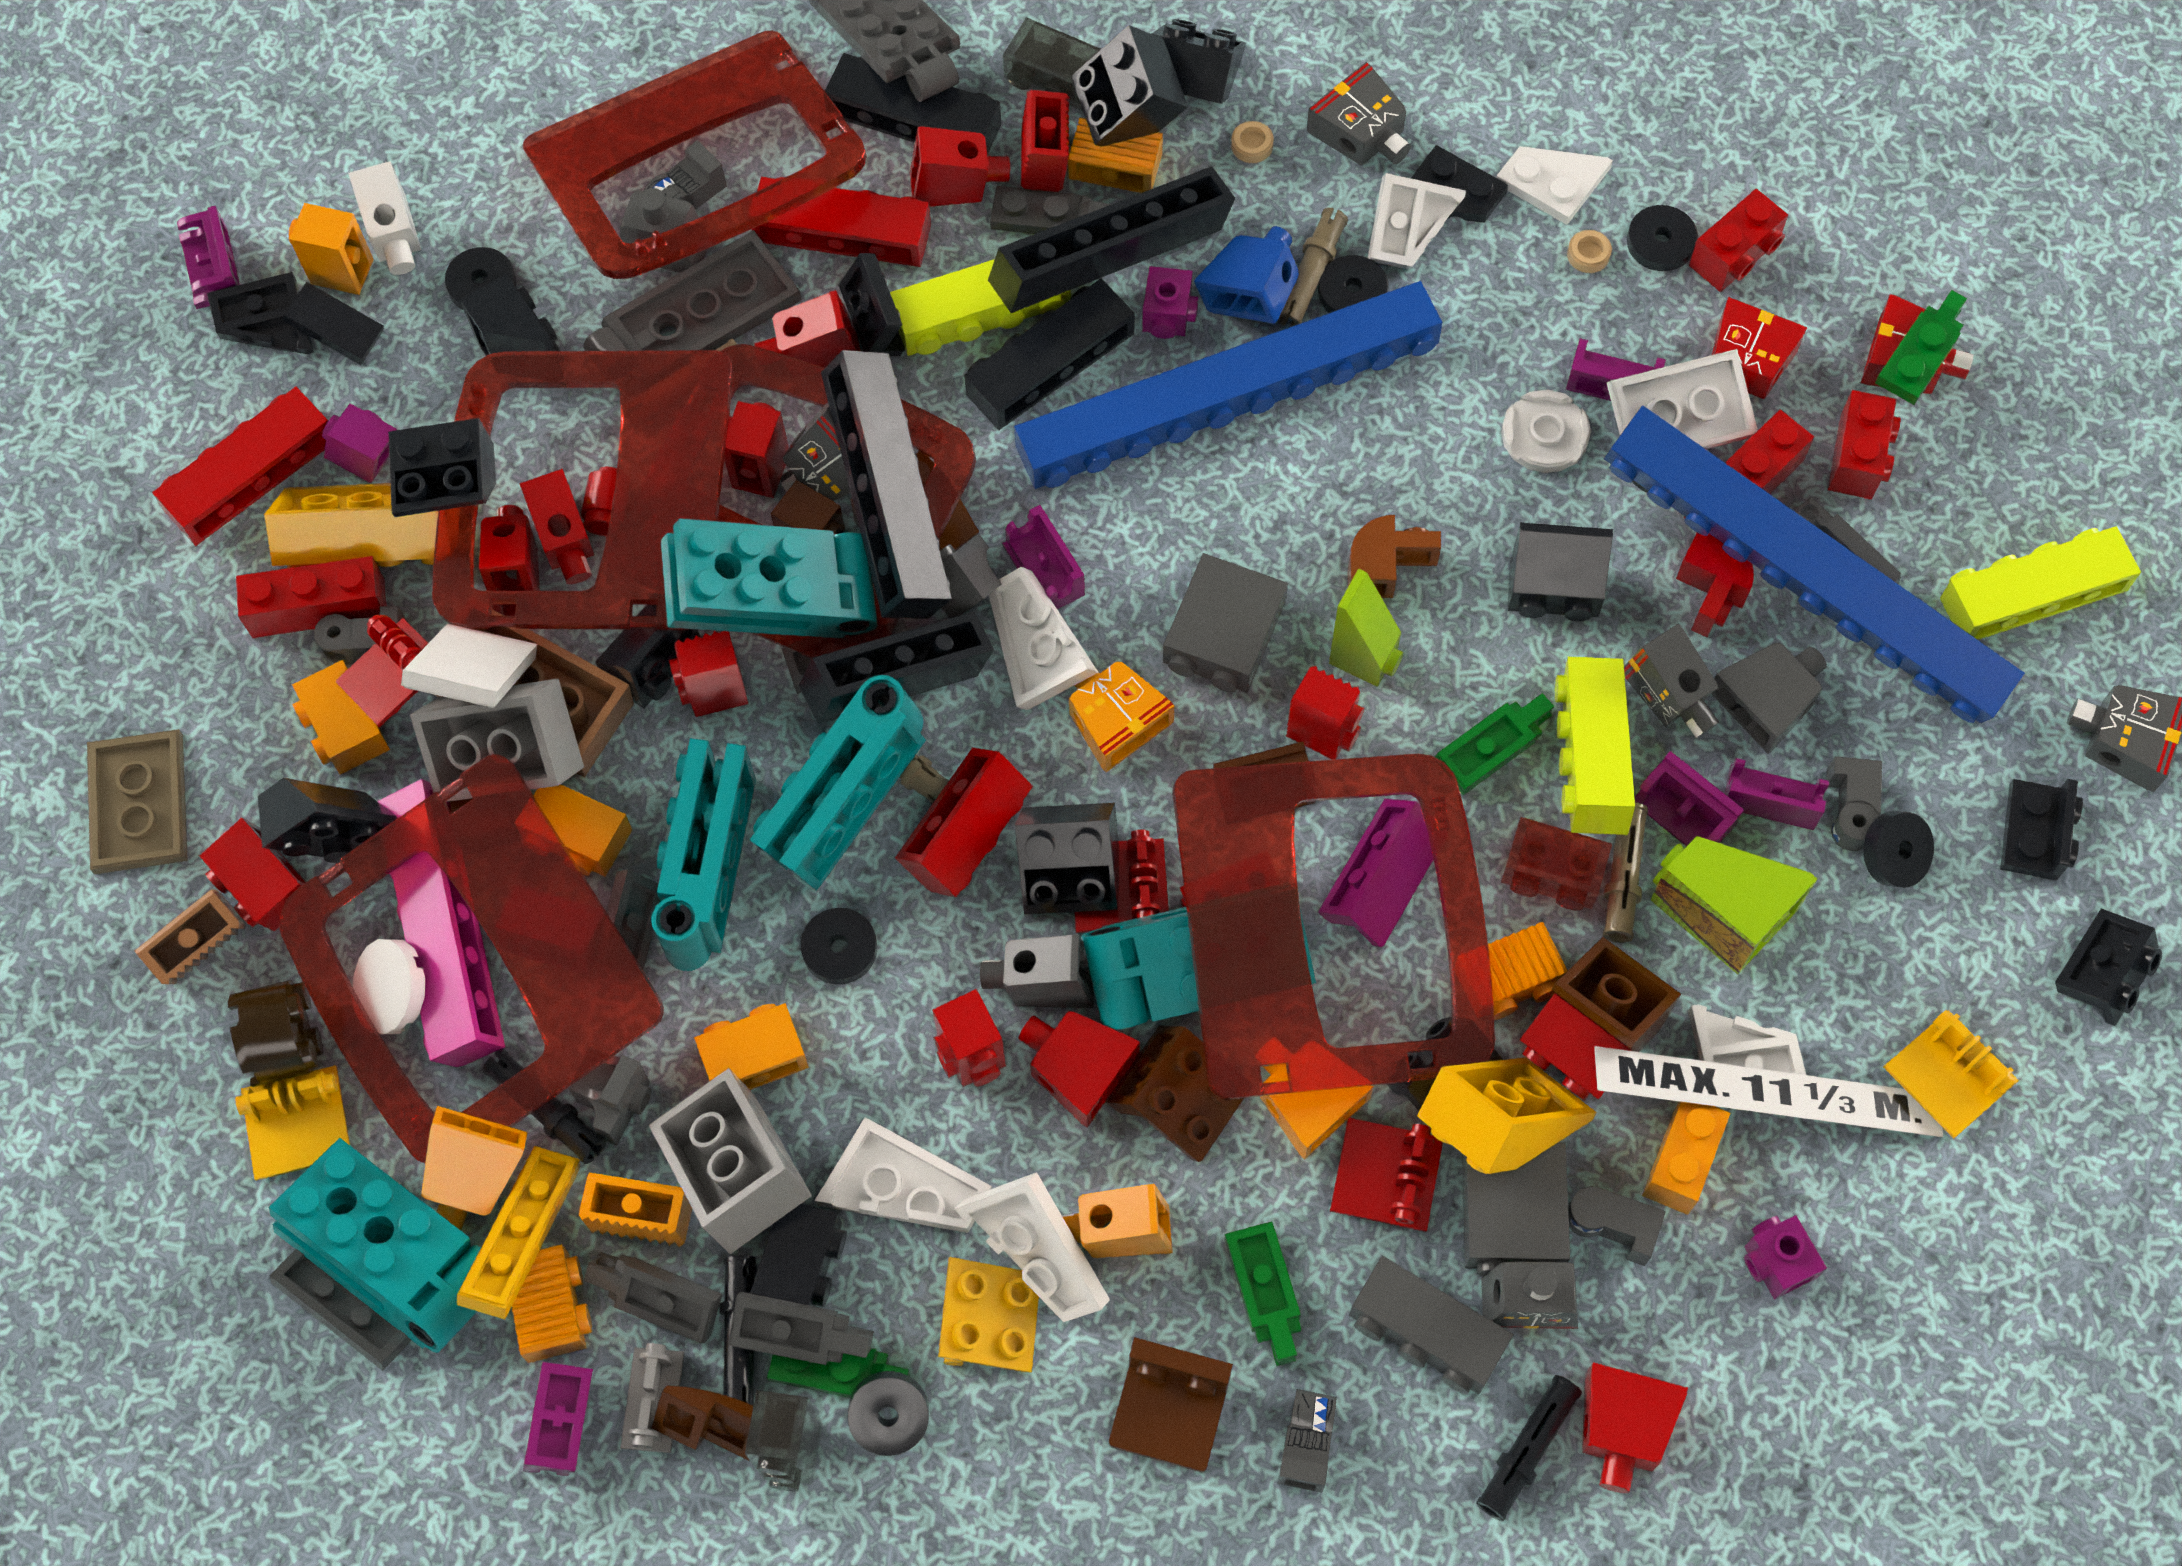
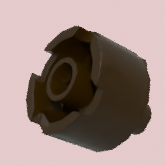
(275, 1032)

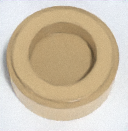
(1252, 142)
(1589, 251)

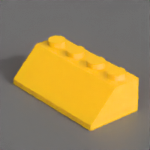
(345, 524)

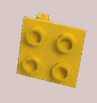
(1951, 1073)
(292, 1121)
(987, 1316)

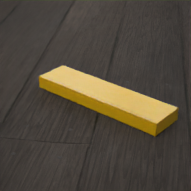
(518, 1233)

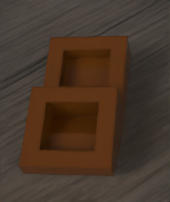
(699, 1414)

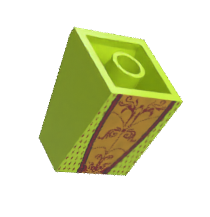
(1729, 897)

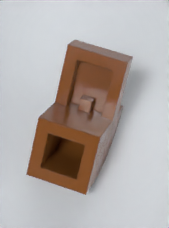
(1381, 548)

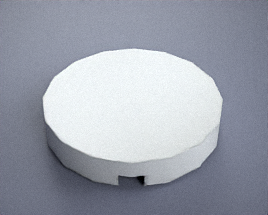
(1539, 442)
(390, 984)

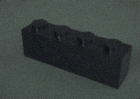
(895, 111)
(1049, 353)
(915, 658)

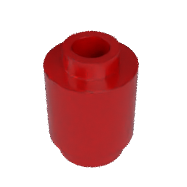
(598, 500)

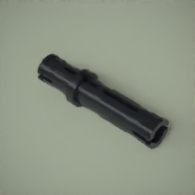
(558, 1118)
(737, 1361)
(1500, 1497)

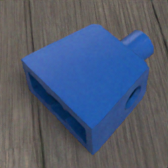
(1250, 277)

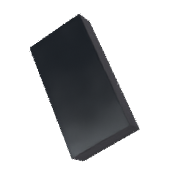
(333, 323)

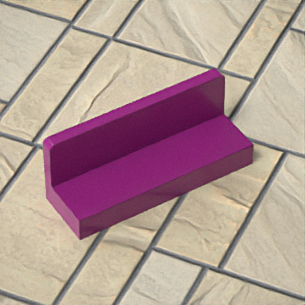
(1381, 872)

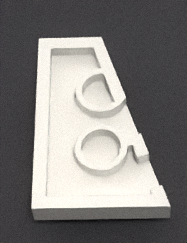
(1036, 641)
(898, 1181)
(1036, 1237)

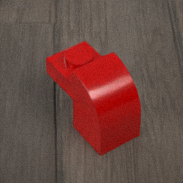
(1720, 576)

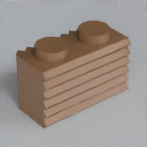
(190, 937)

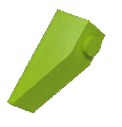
(1365, 633)

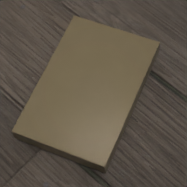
(136, 801)

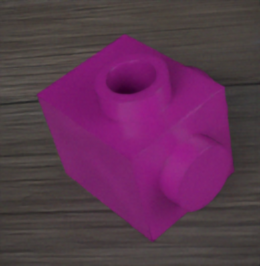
(1168, 302)
(357, 442)
(1782, 1256)

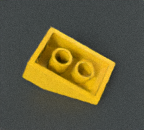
(1501, 1112)

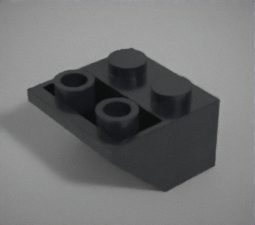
(1202, 60)
(1129, 88)
(505, 319)
(440, 467)
(643, 658)
(318, 819)
(1068, 858)

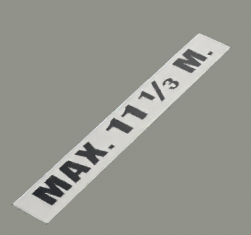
(1761, 1091)

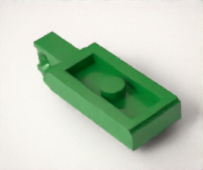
(1923, 350)
(1495, 741)
(1265, 1288)
(832, 1378)

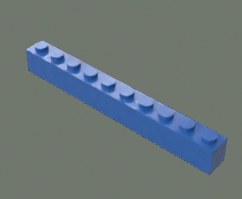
(1227, 385)
(1813, 567)

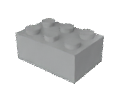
(525, 726)
(729, 1161)

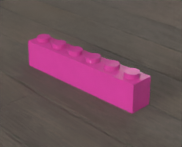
(459, 999)

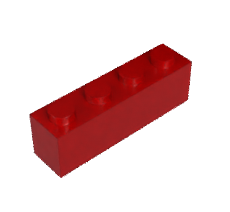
(853, 224)
(243, 466)

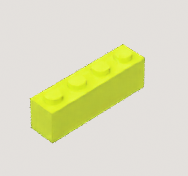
(958, 309)
(2040, 583)
(1596, 746)

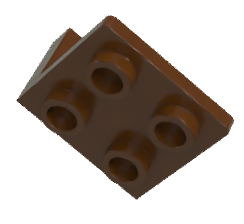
(1173, 1092)
(1170, 1405)

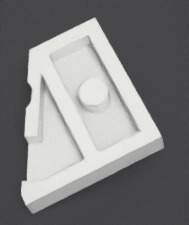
(1554, 179)
(1409, 218)
(1744, 1042)

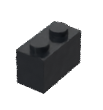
(800, 1256)

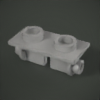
(650, 1373)

